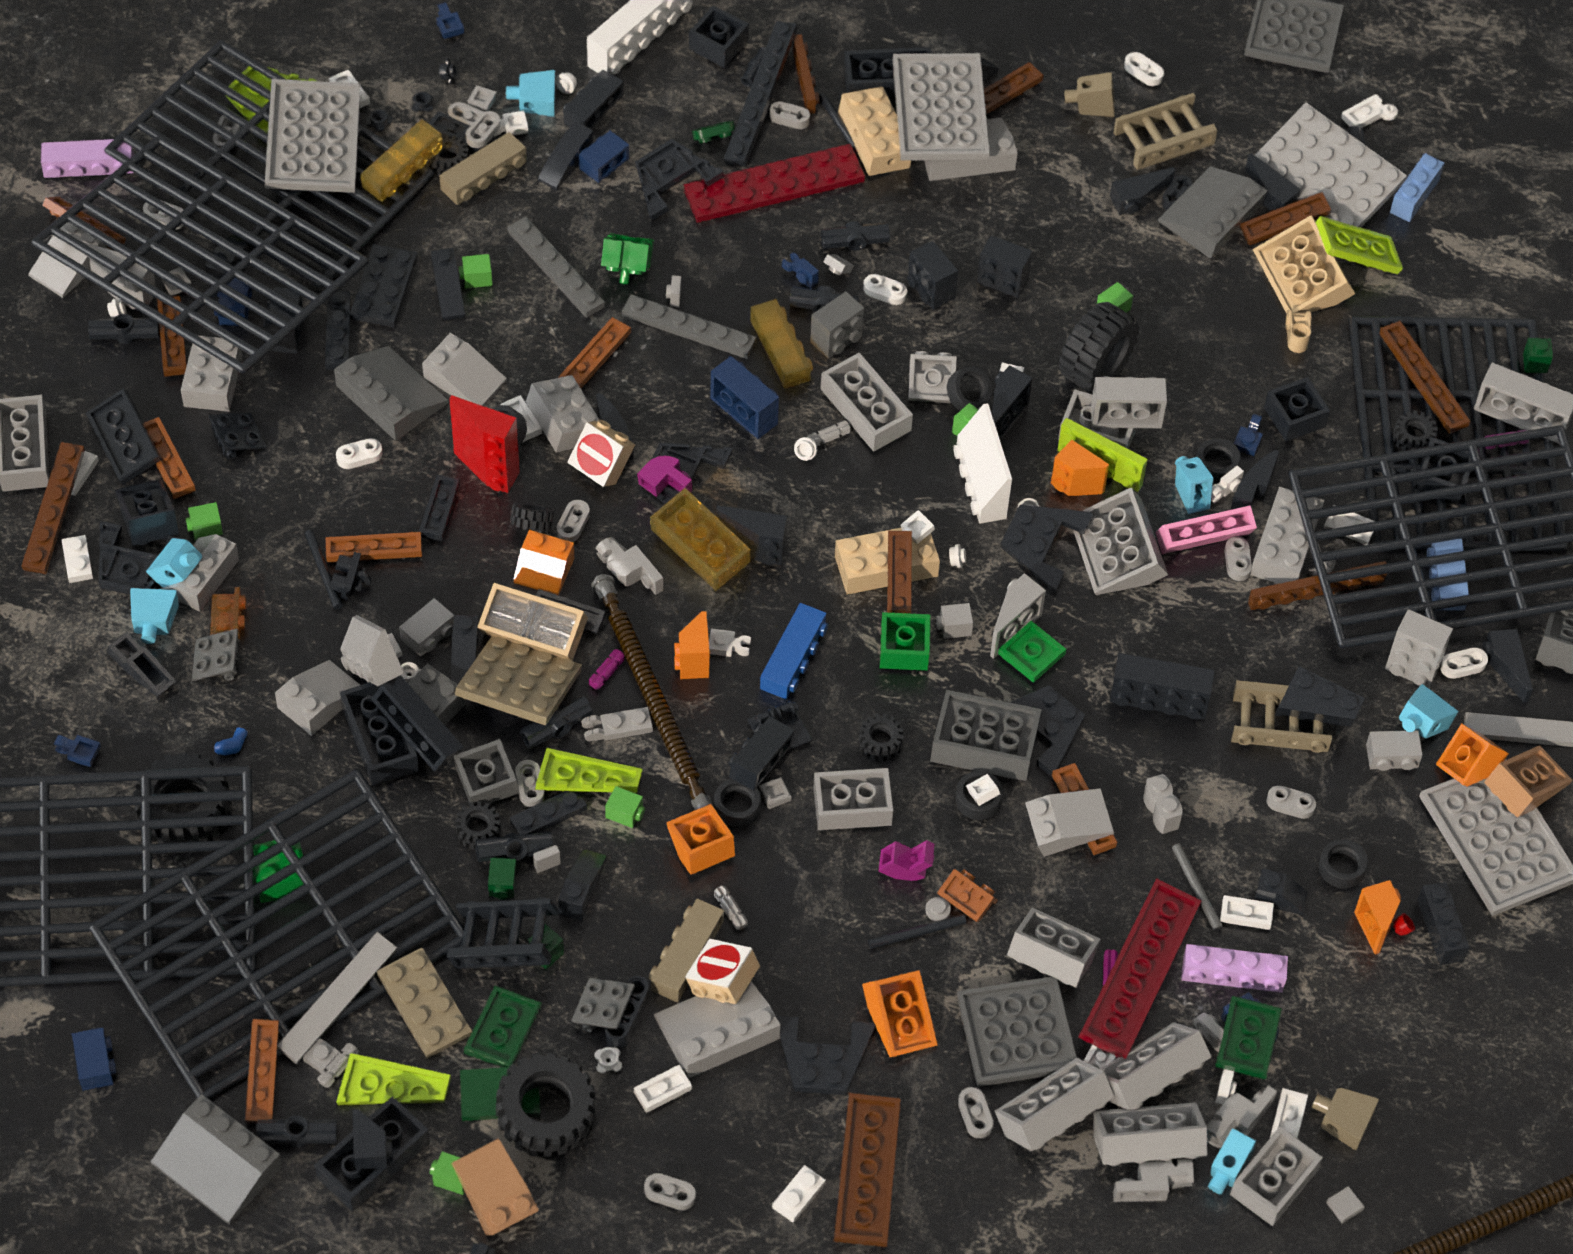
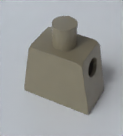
(1093, 95)
(1346, 1115)

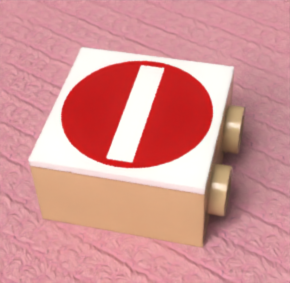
(601, 452)
(722, 971)

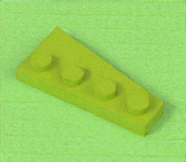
(580, 773)
(377, 1080)

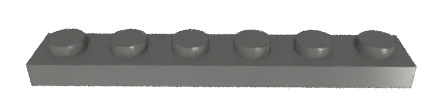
(556, 267)
(689, 326)

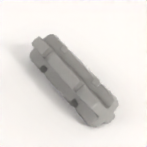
(830, 433)
(730, 907)
(337, 1065)

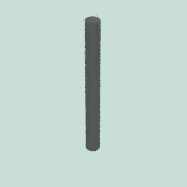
(1197, 887)

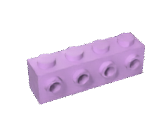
(80, 158)
(1234, 968)

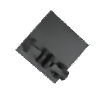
(216, 655)
(602, 1004)

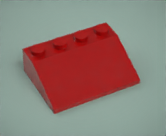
(485, 443)

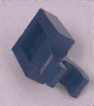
(449, 23)
(804, 270)
(1249, 439)
(80, 750)

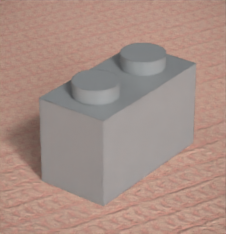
(427, 627)
(1394, 750)

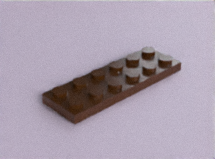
(867, 1170)

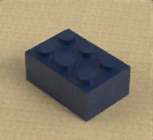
(744, 397)

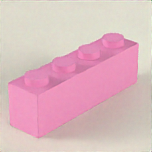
(1205, 529)

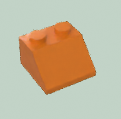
(1079, 471)
(544, 562)
(693, 649)
(1470, 756)
(701, 839)
(1377, 911)

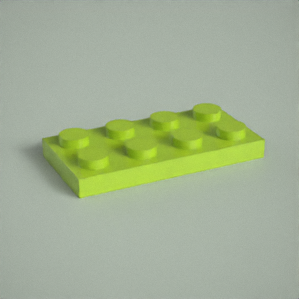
(1358, 245)
(1123, 463)

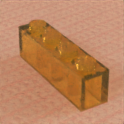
(402, 160)
(780, 343)

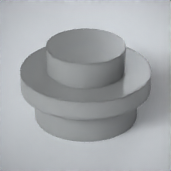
(937, 909)

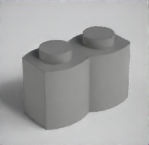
(1162, 803)

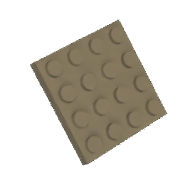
(518, 680)

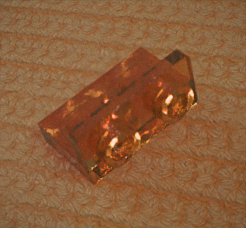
(227, 612)

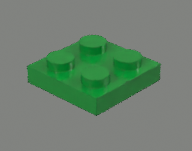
(1032, 651)

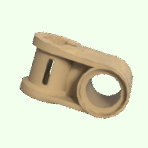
(1298, 330)

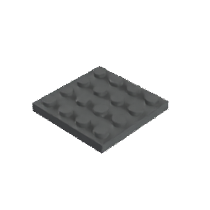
(1295, 32)
(1016, 1030)

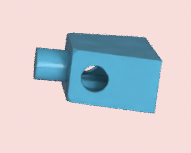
(535, 93)
(1193, 484)
(177, 559)
(153, 612)
(1427, 713)
(1234, 1154)

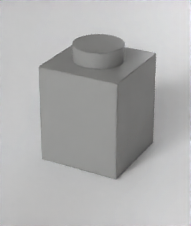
(955, 621)

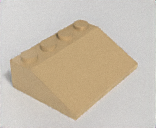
(1302, 270)

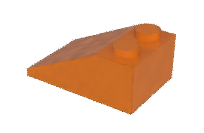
(901, 1013)

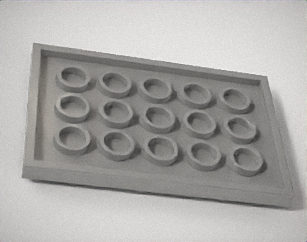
(940, 107)
(312, 136)
(1331, 161)
(1501, 854)

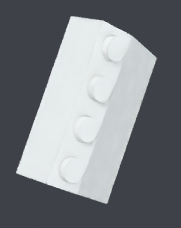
(984, 467)

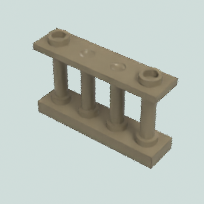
(1165, 148)
(1271, 696)

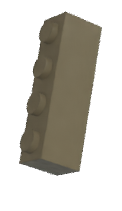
(483, 168)
(700, 924)

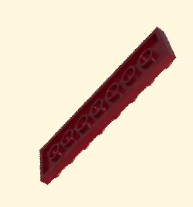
(774, 183)
(1140, 969)

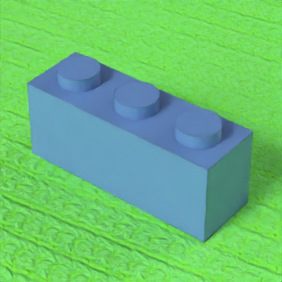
(1417, 187)
(1446, 570)

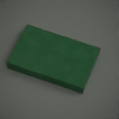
(502, 1027)
(1248, 1037)
(480, 1092)

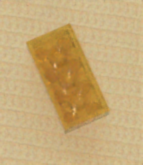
(700, 539)

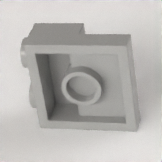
(930, 376)

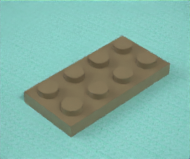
(424, 1002)

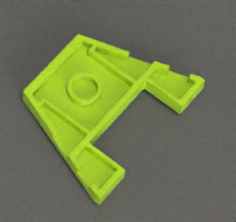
(255, 97)

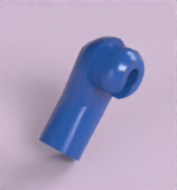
(231, 745)

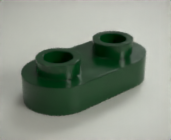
(705, 133)

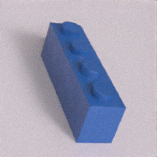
(793, 651)

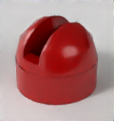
(1403, 924)

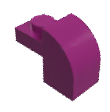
(661, 472)
(905, 862)

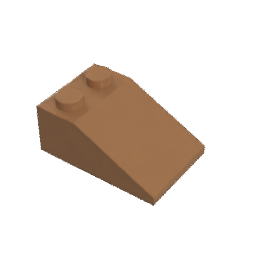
(1527, 780)
(494, 1187)

